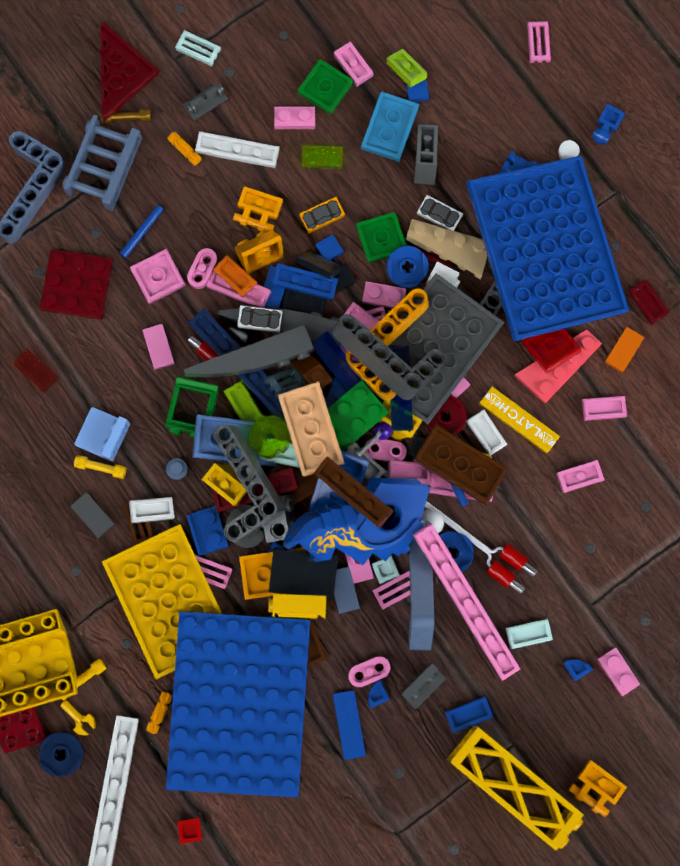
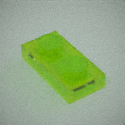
(322, 157)

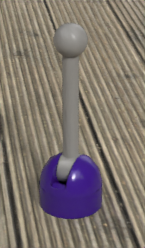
(382, 432)

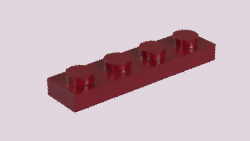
(282, 481)

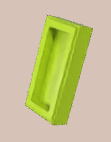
(242, 402)

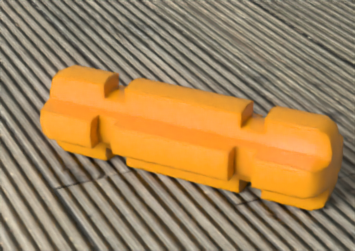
(184, 148)
(159, 712)

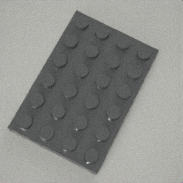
(456, 328)

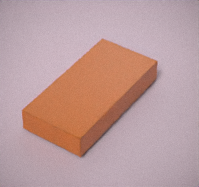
(235, 276)
(624, 349)

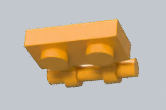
(258, 203)
(601, 782)

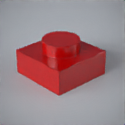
(189, 830)

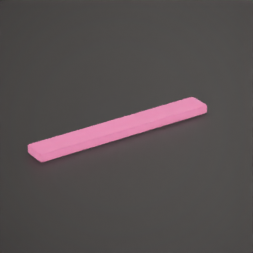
(466, 601)

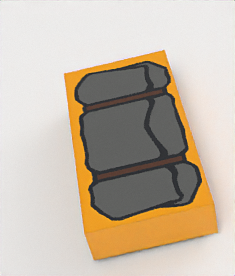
(322, 215)

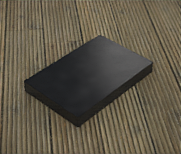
(299, 575)

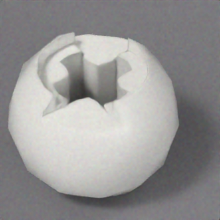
(433, 517)

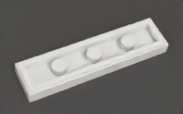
(237, 149)

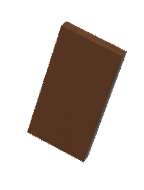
(460, 465)

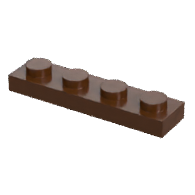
(353, 492)

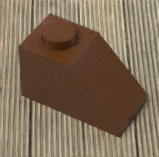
(312, 372)

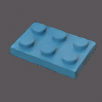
(390, 126)

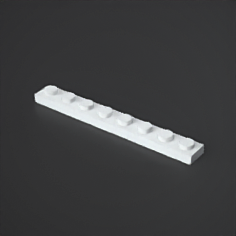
(113, 791)

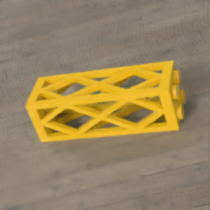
(559, 825)

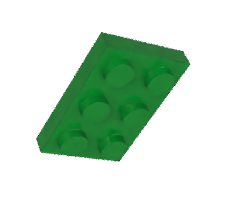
(355, 414)

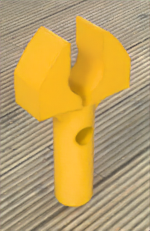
(78, 718)

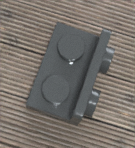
(423, 686)

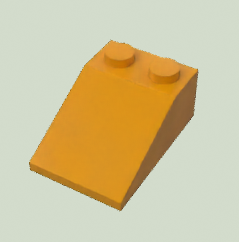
(259, 251)

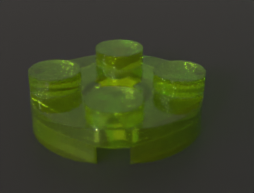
(261, 429)

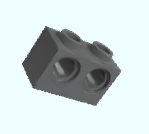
(272, 530)

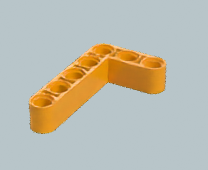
(399, 326)

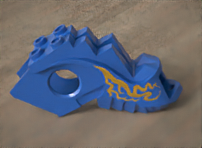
(355, 535)

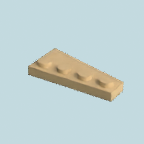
(450, 245)

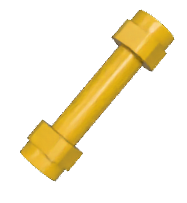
(82, 463)
(96, 668)

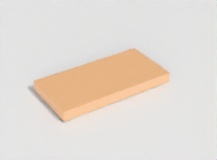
(310, 427)

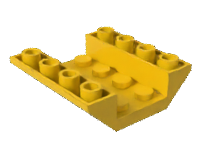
(35, 663)

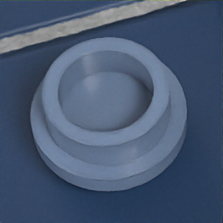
(176, 469)

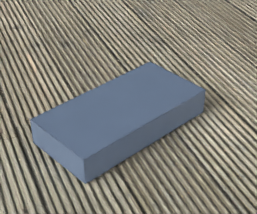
(345, 591)

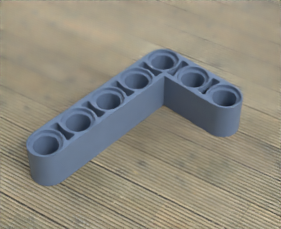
(32, 187)
(421, 600)

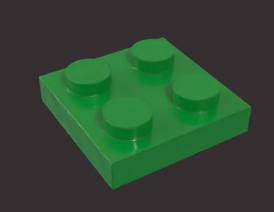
(325, 87)
(380, 236)

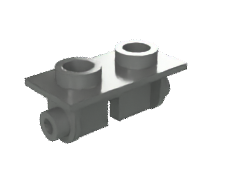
(205, 101)

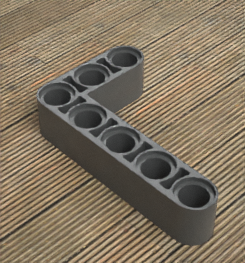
(383, 361)
(250, 484)

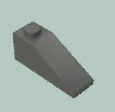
(426, 154)

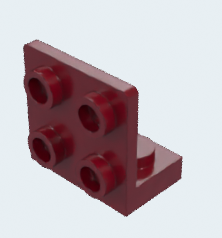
(20, 730)

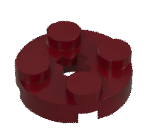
(458, 416)

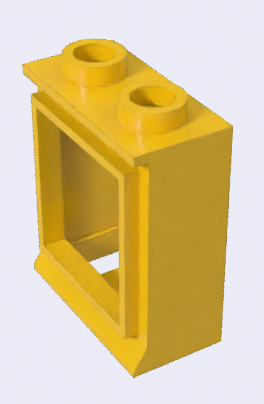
(298, 606)

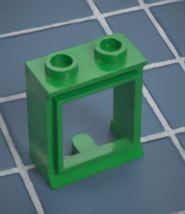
(178, 427)

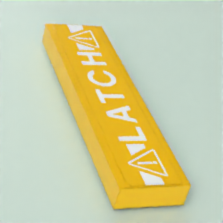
(519, 420)

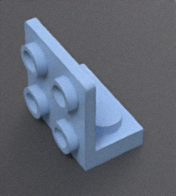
(102, 434)

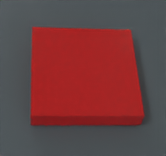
(552, 349)

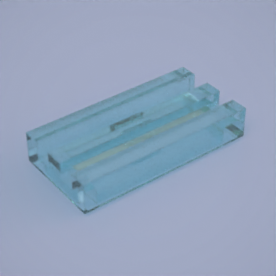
(277, 386)

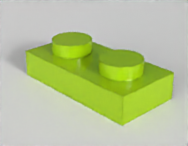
(406, 68)

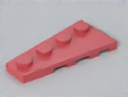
(544, 384)

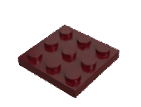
(76, 284)

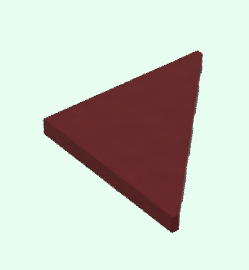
(122, 71)

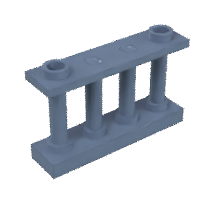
(116, 178)

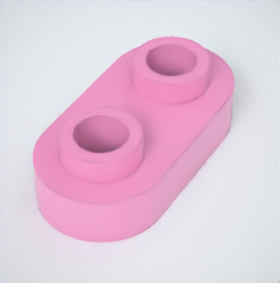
(202, 269)
(385, 450)
(369, 673)

